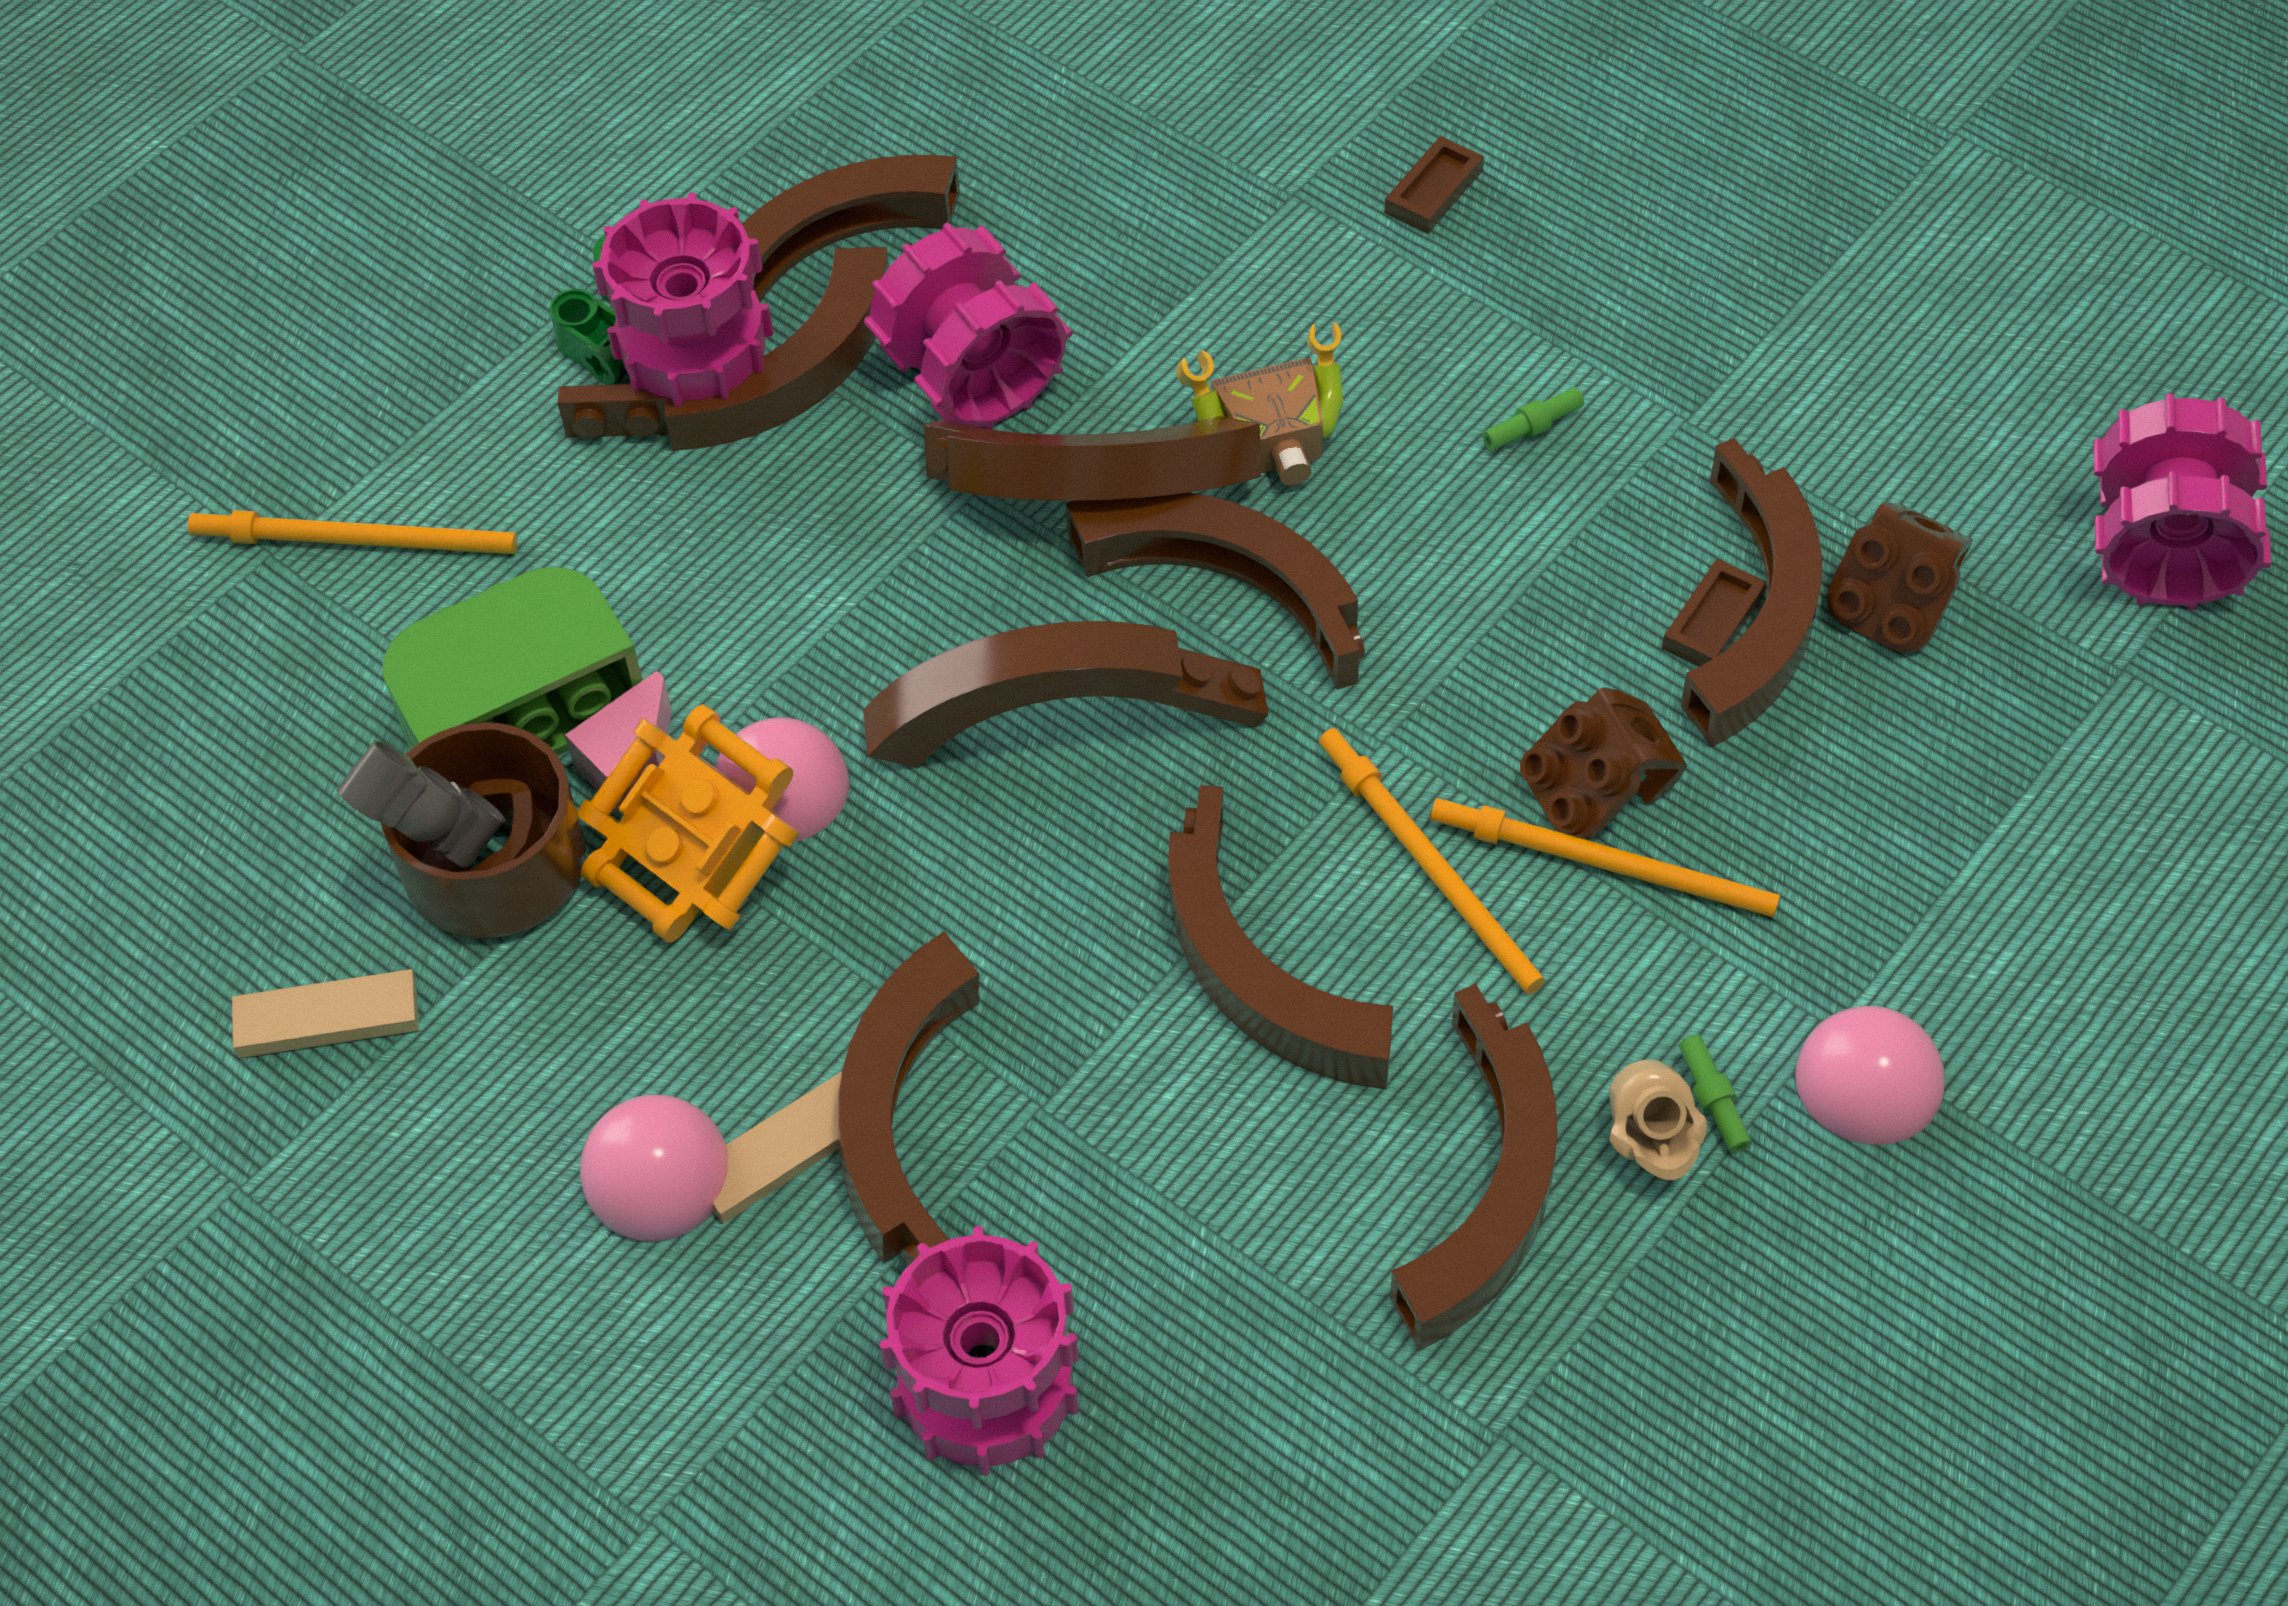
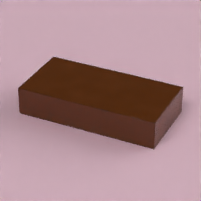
(1434, 184)
(1714, 613)

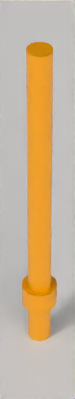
(249, 527)
(1365, 780)
(1493, 825)

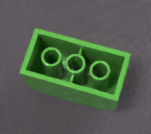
(518, 655)

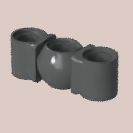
(420, 804)

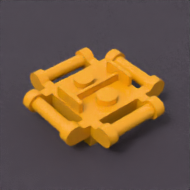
(688, 824)

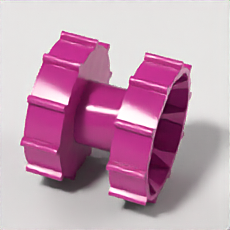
(684, 298)
(967, 326)
(2181, 502)
(972, 1296)

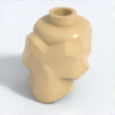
(1656, 1119)

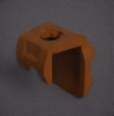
(1898, 577)
(1595, 760)

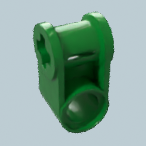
(582, 333)

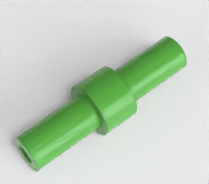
(1533, 418)
(1715, 1094)

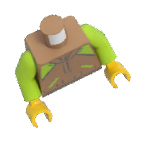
(1290, 400)

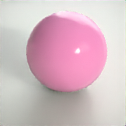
(819, 771)
(1870, 1075)
(653, 1168)

